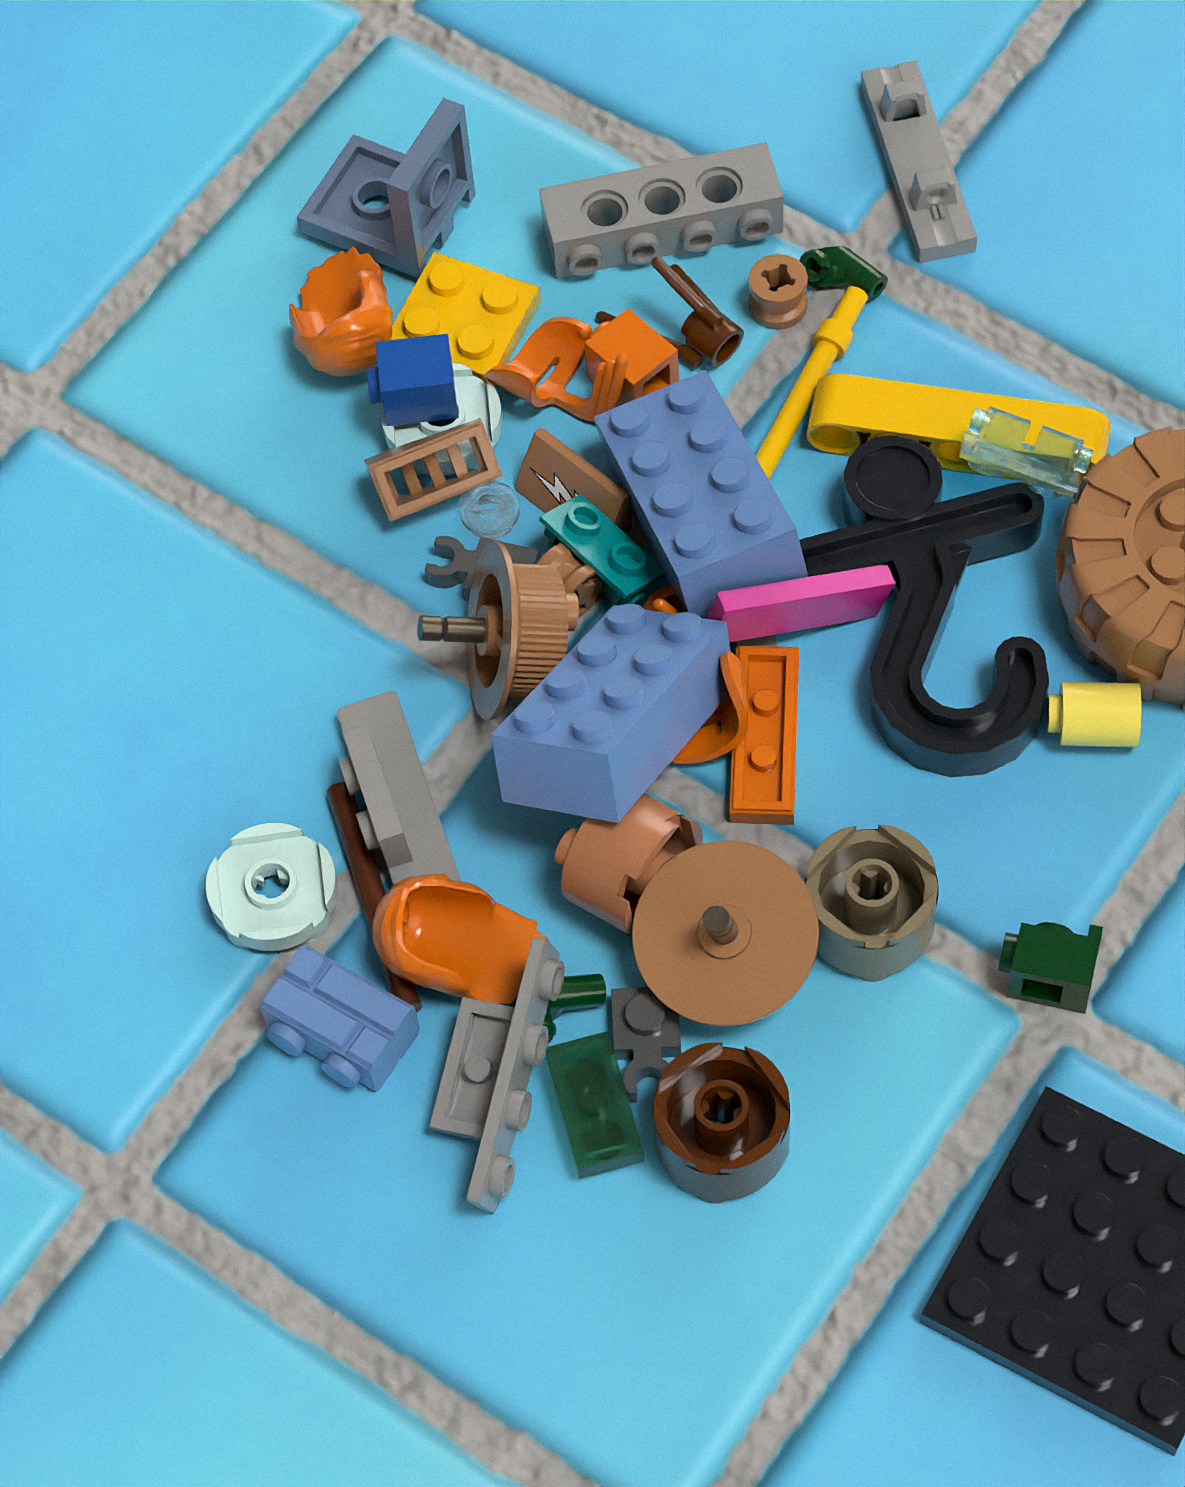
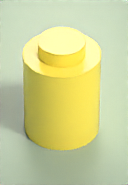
(1095, 714)

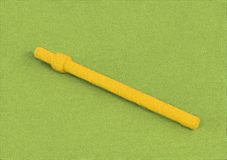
(829, 345)

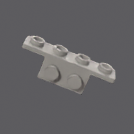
(395, 789)
(489, 1073)

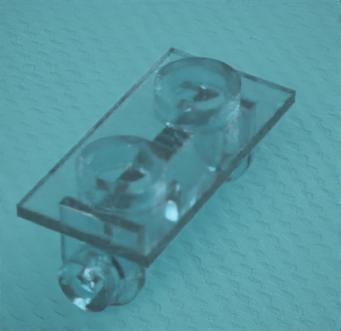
(1045, 466)

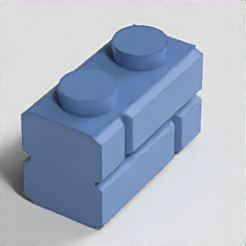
(338, 1019)

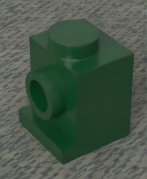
(1050, 965)

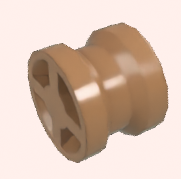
(786, 305)
(576, 575)

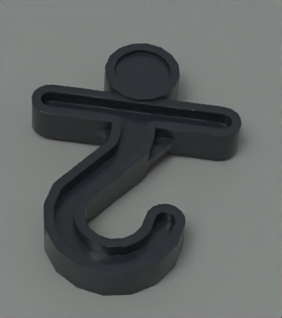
(900, 522)

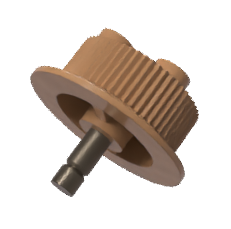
(511, 630)

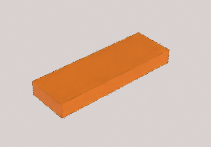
(766, 758)

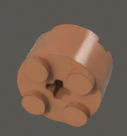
(613, 861)

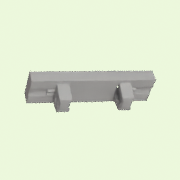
(918, 162)

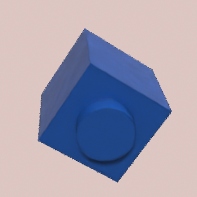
(414, 380)

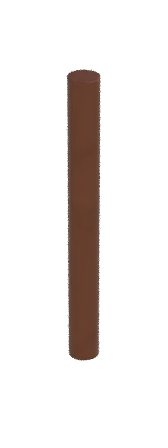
(366, 877)

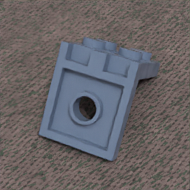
(420, 188)

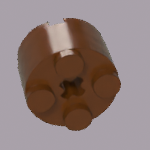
(750, 1101)

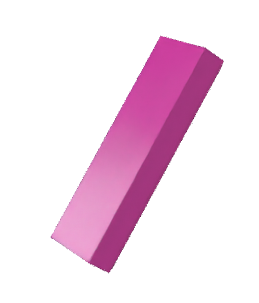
(802, 602)

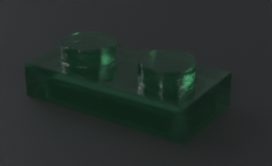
(594, 1105)

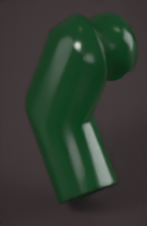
(842, 267)
(576, 992)

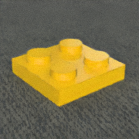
(476, 308)

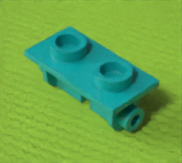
(603, 548)

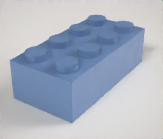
(699, 493)
(612, 713)

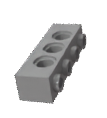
(662, 210)

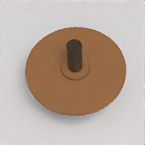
(725, 933)

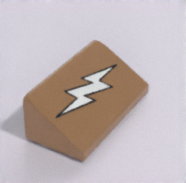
(557, 474)

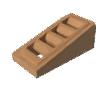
(420, 498)

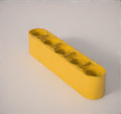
(860, 408)

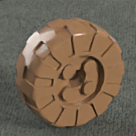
(1126, 565)

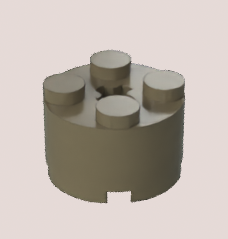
(873, 900)

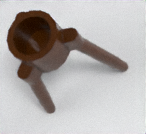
(707, 330)

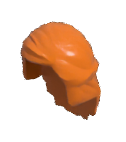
(342, 314)
(453, 938)

